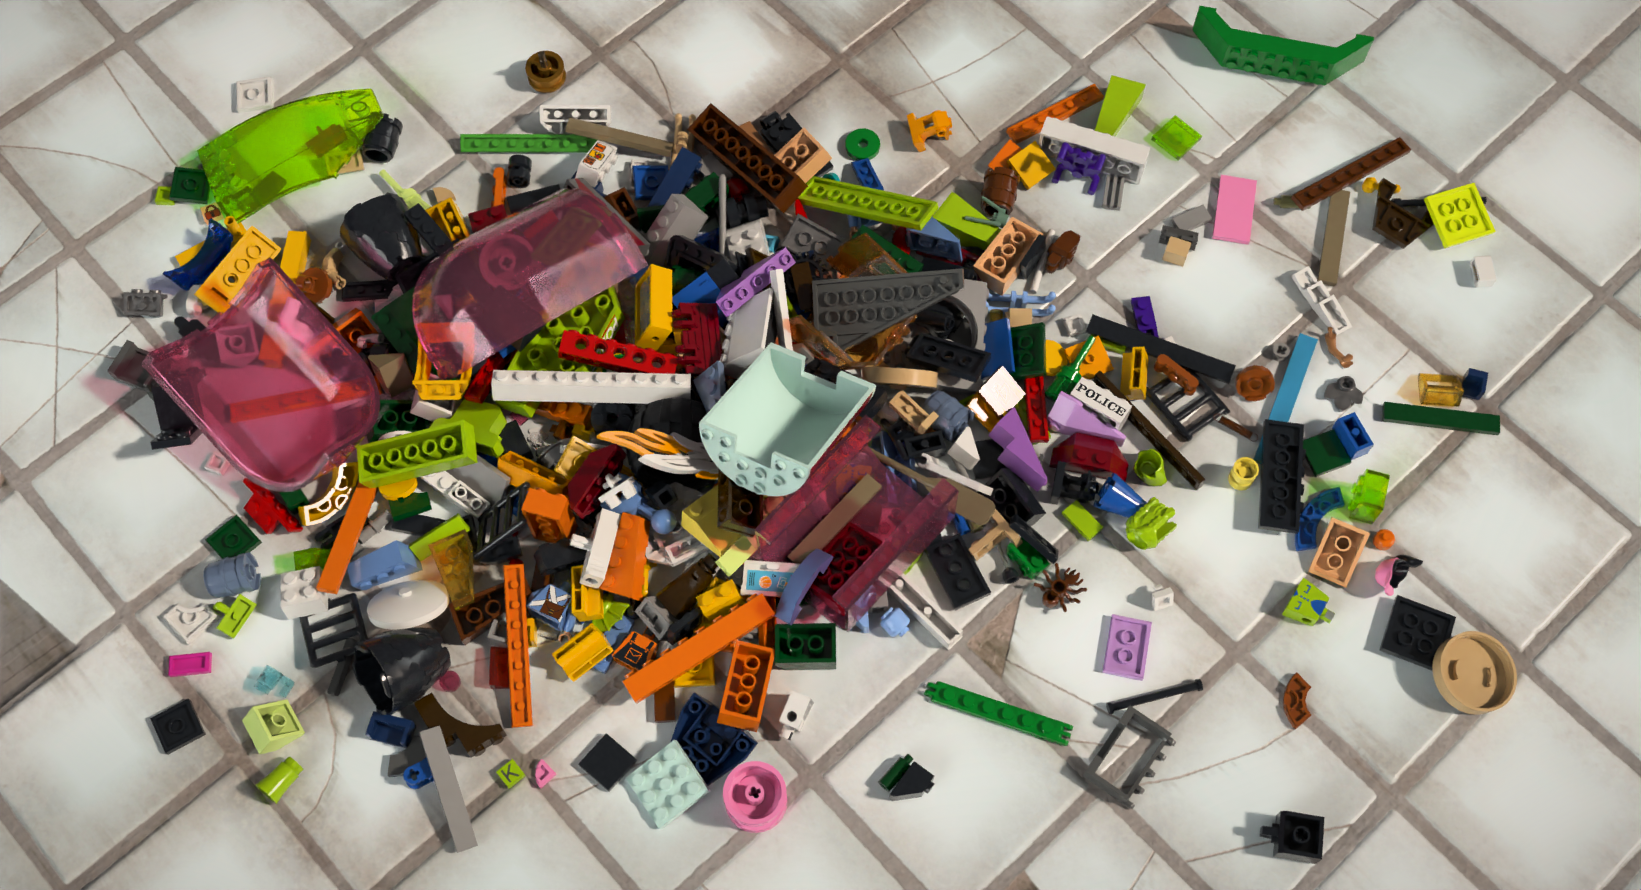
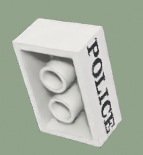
(1102, 402)

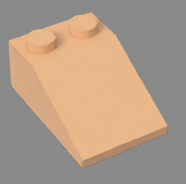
(1339, 552)

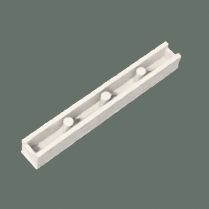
(926, 611)

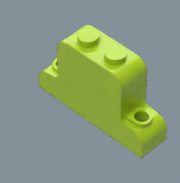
(487, 423)

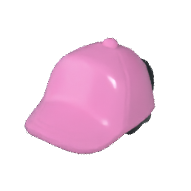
(1394, 570)

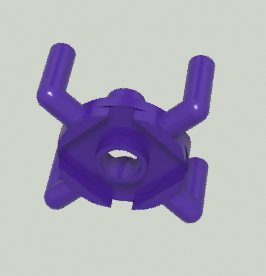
(1079, 165)

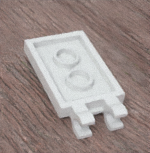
(934, 466)

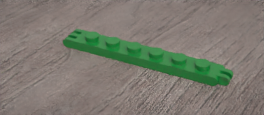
(999, 712)

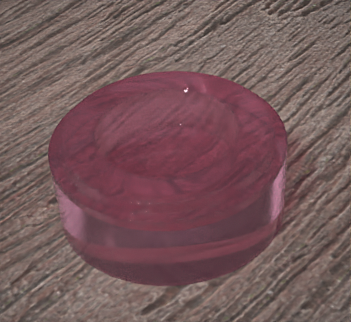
(450, 681)

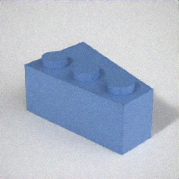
(383, 566)

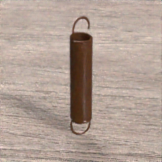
(1235, 427)

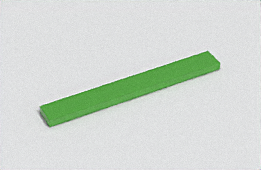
(526, 143)

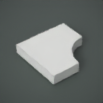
(191, 622)

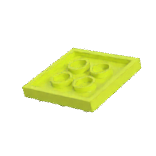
(1459, 215)

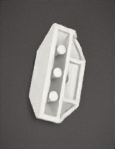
(556, 117)

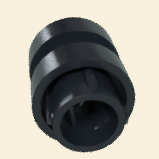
(747, 210)

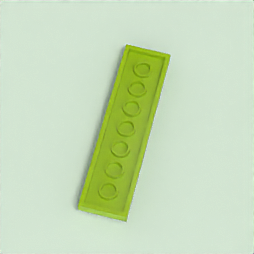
(868, 203)

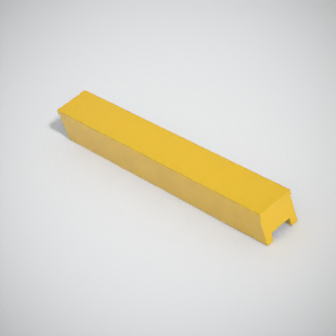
(295, 254)

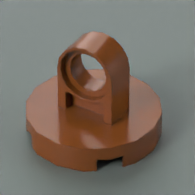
(315, 284)
(1255, 383)

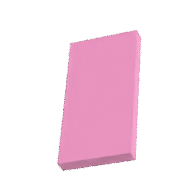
(1234, 209)

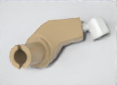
(331, 263)

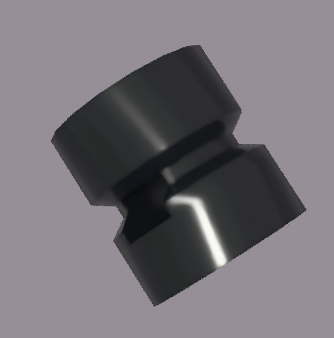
(519, 171)

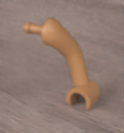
(1330, 338)

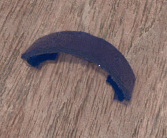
(207, 259)

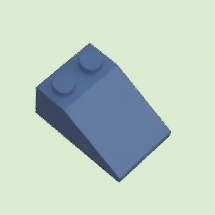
(935, 240)

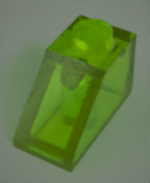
(311, 558)

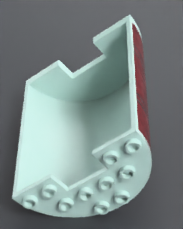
(780, 422)

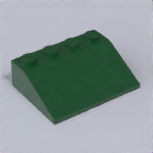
(398, 326)

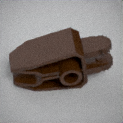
(1062, 251)

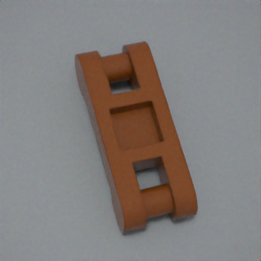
(1176, 374)

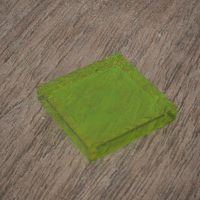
(1176, 137)

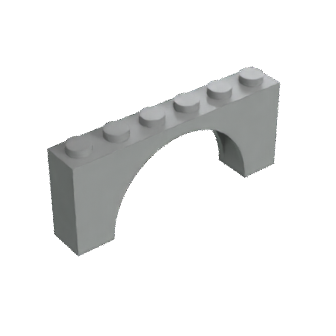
(972, 304)

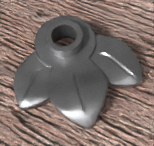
(1344, 396)

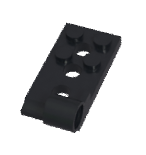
(918, 354)

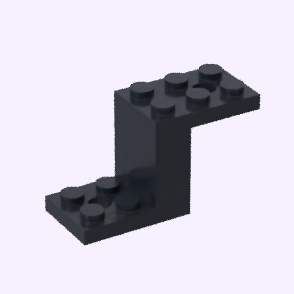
(174, 424)

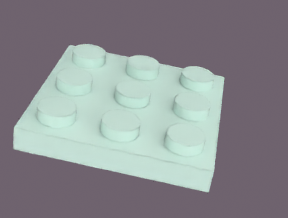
(668, 784)

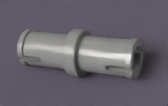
(375, 526)

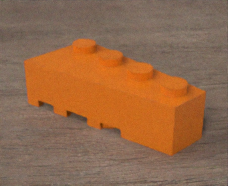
(628, 558)

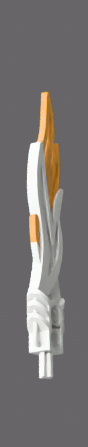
(671, 444)

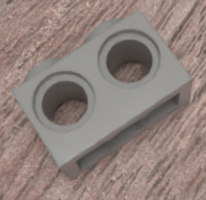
(655, 616)

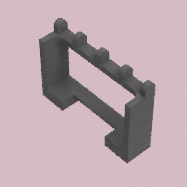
(1131, 713)

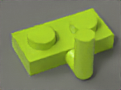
(235, 615)

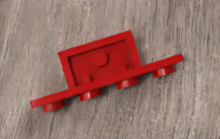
(268, 510)

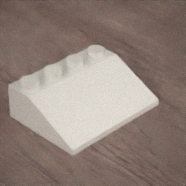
(746, 334)

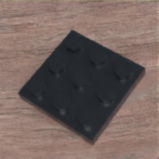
(1415, 631)

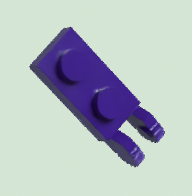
(1144, 315)

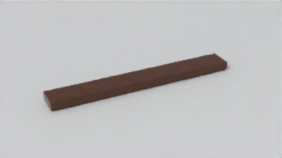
(1350, 174)

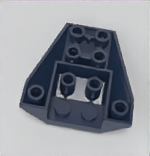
(710, 745)

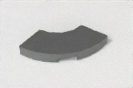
(400, 762)

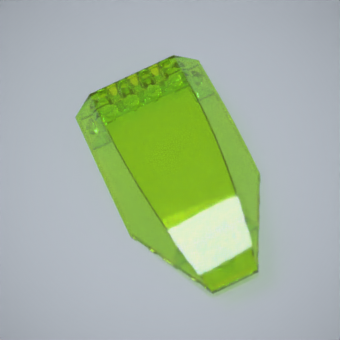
(287, 149)

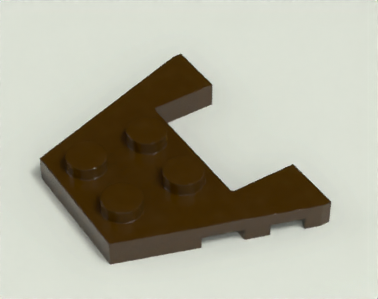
(1395, 222)

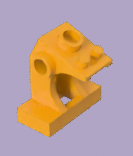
(920, 134)

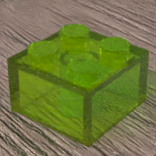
(1368, 496)

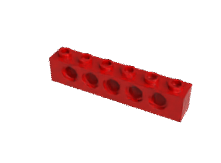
(607, 360)

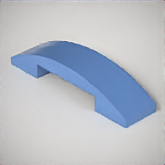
(799, 584)

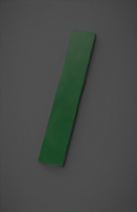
(1441, 418)

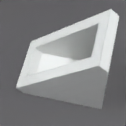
(965, 450)

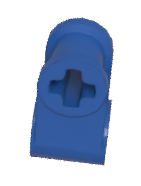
(422, 773)

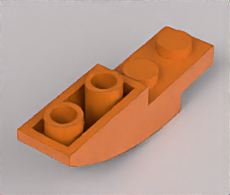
(570, 411)

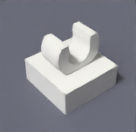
(1162, 597)

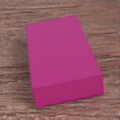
(190, 664)

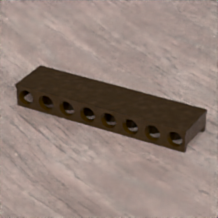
(738, 507)

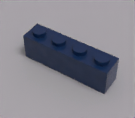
(678, 177)

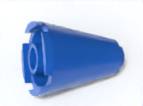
(1118, 497)

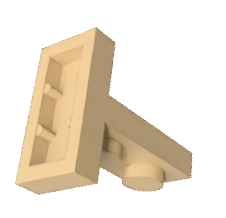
(912, 413)
(994, 537)

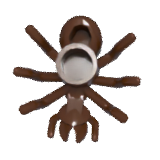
(1059, 587)

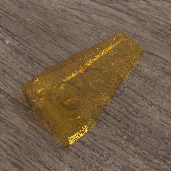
(455, 563)

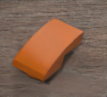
(1008, 151)

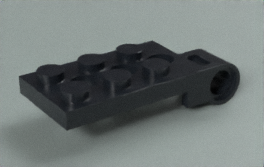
(949, 579)

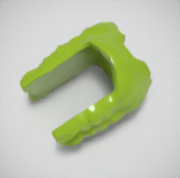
(1150, 524)

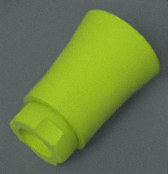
(279, 779)

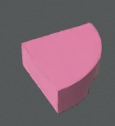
(543, 773)

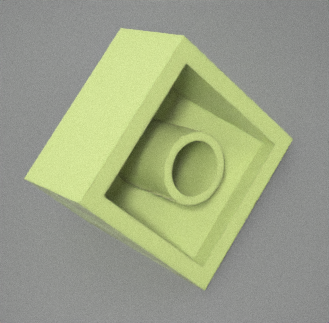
(272, 726)

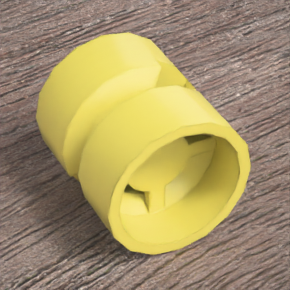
(1243, 473)

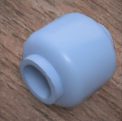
(895, 622)

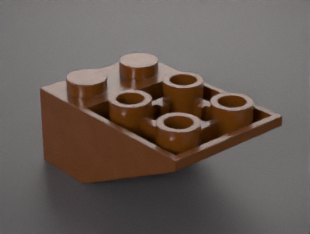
(624, 206)

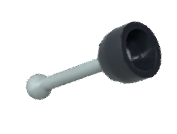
(1010, 574)

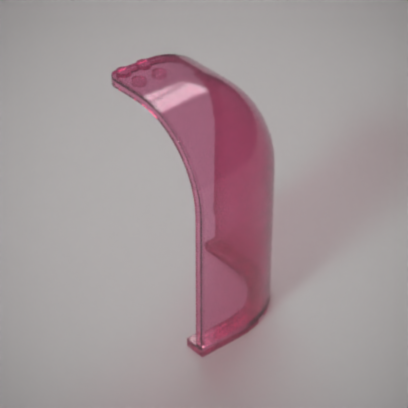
(519, 277)
(271, 384)

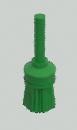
(1069, 375)

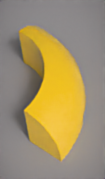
(334, 498)

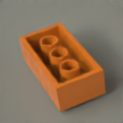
(548, 515)
(746, 686)

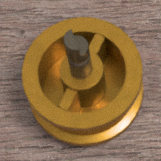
(545, 71)

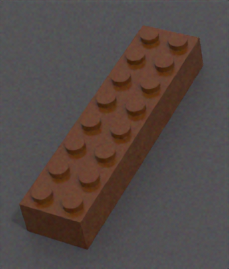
(747, 158)

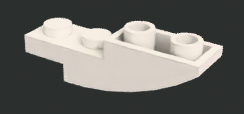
(457, 493)

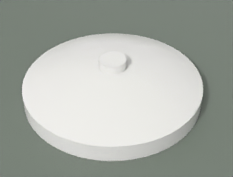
(408, 604)

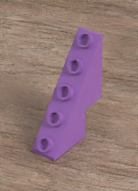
(752, 281)
(1018, 450)

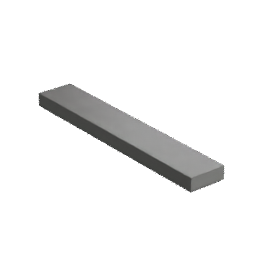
(448, 789)

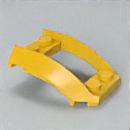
(437, 389)

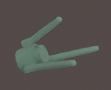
(999, 219)

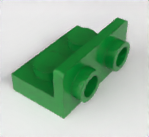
(1028, 558)

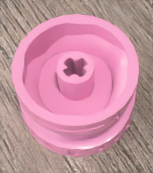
(739, 795)

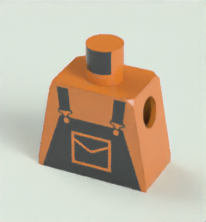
(636, 650)

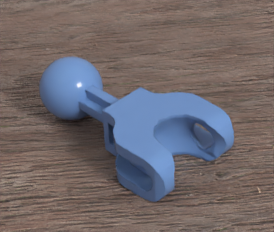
(662, 521)

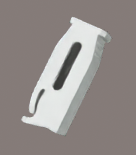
(598, 548)

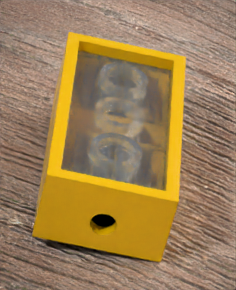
(653, 307)

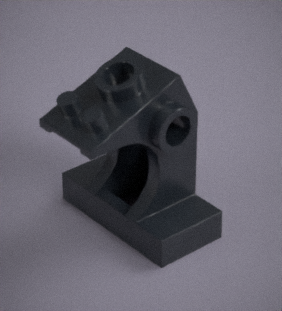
(1088, 484)

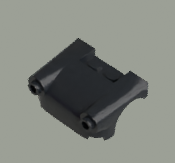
(943, 316)

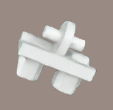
(625, 487)

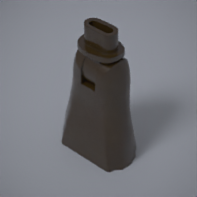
(681, 593)

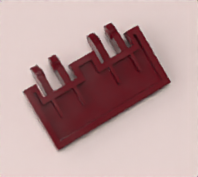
(701, 339)

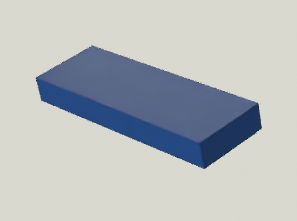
(866, 174)

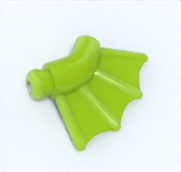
(612, 613)

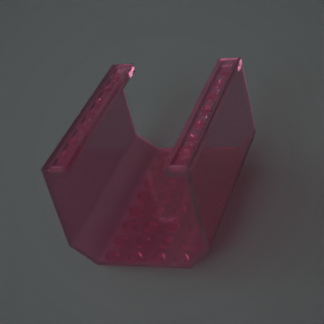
(893, 515)

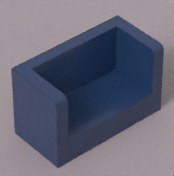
(390, 730)

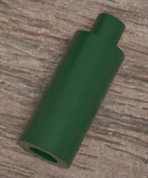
(895, 773)

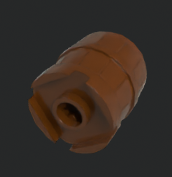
(1000, 188)

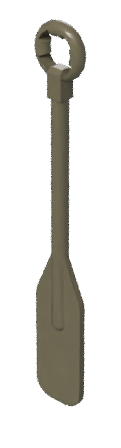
(969, 503)

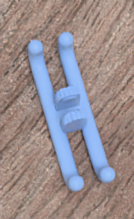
(1021, 301)

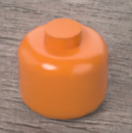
(1383, 539)

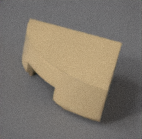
(443, 194)

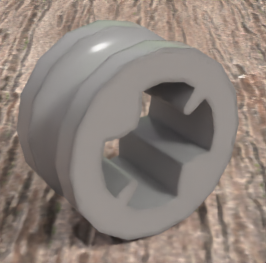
(1278, 357)

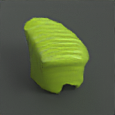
(1150, 467)

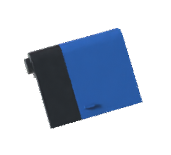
(707, 287)

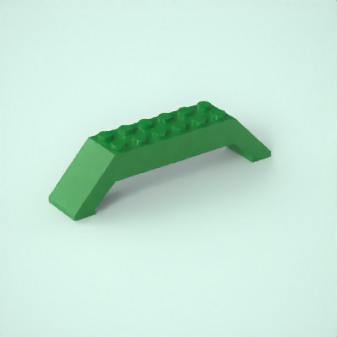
(1275, 54)

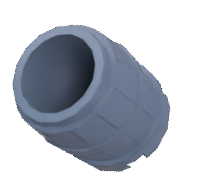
(952, 414)
(232, 576)

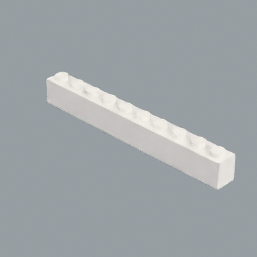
(588, 386)

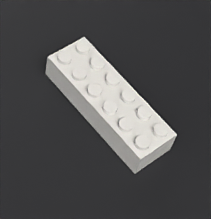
(1122, 156)

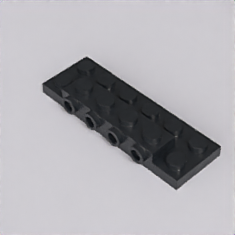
(1281, 476)

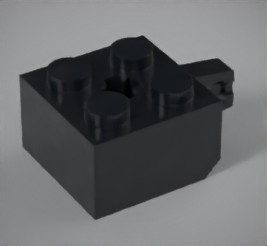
(1284, 837)

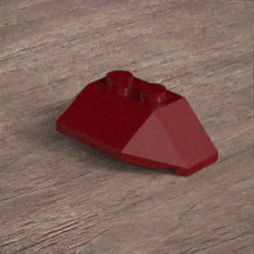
(1091, 454)
(587, 482)

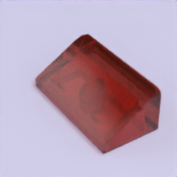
(499, 668)

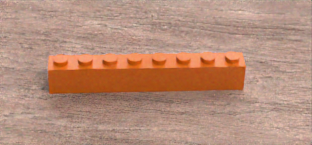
(698, 648)

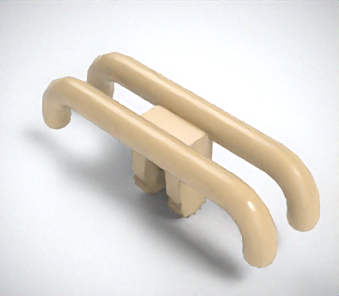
(681, 138)

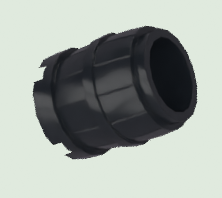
(383, 140)

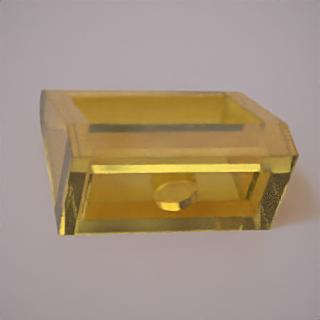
(1440, 394)

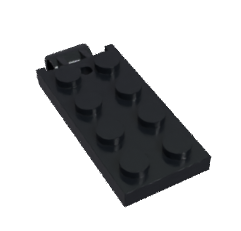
(777, 139)

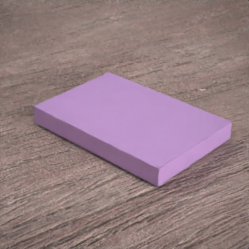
(1127, 647)

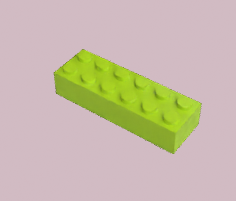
(416, 454)

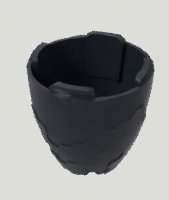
(382, 235)
(400, 666)

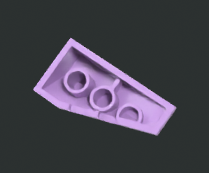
(1069, 417)

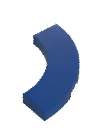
(1313, 513)

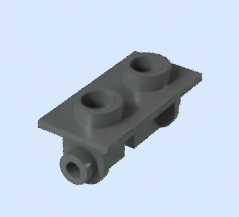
(1186, 235)

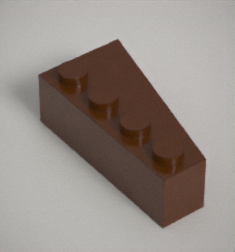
(478, 616)

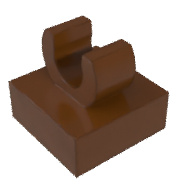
(562, 430)

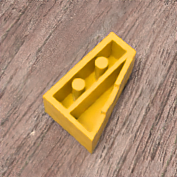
(449, 219)

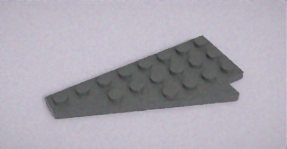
(867, 305)

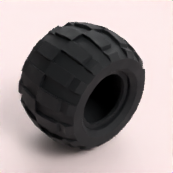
(668, 416)

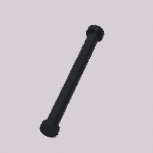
(1197, 685)

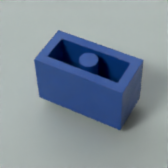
(1353, 436)

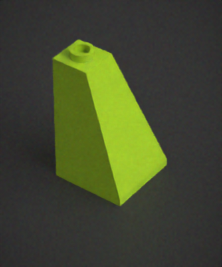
(1119, 103)
(970, 233)

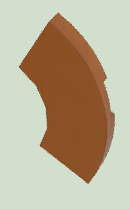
(1294, 700)

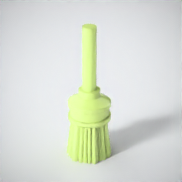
(409, 195)

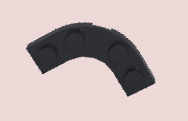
(504, 552)

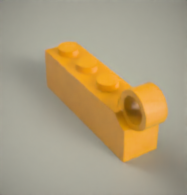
(522, 470)

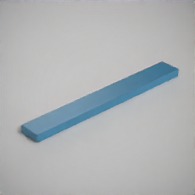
(1290, 383)

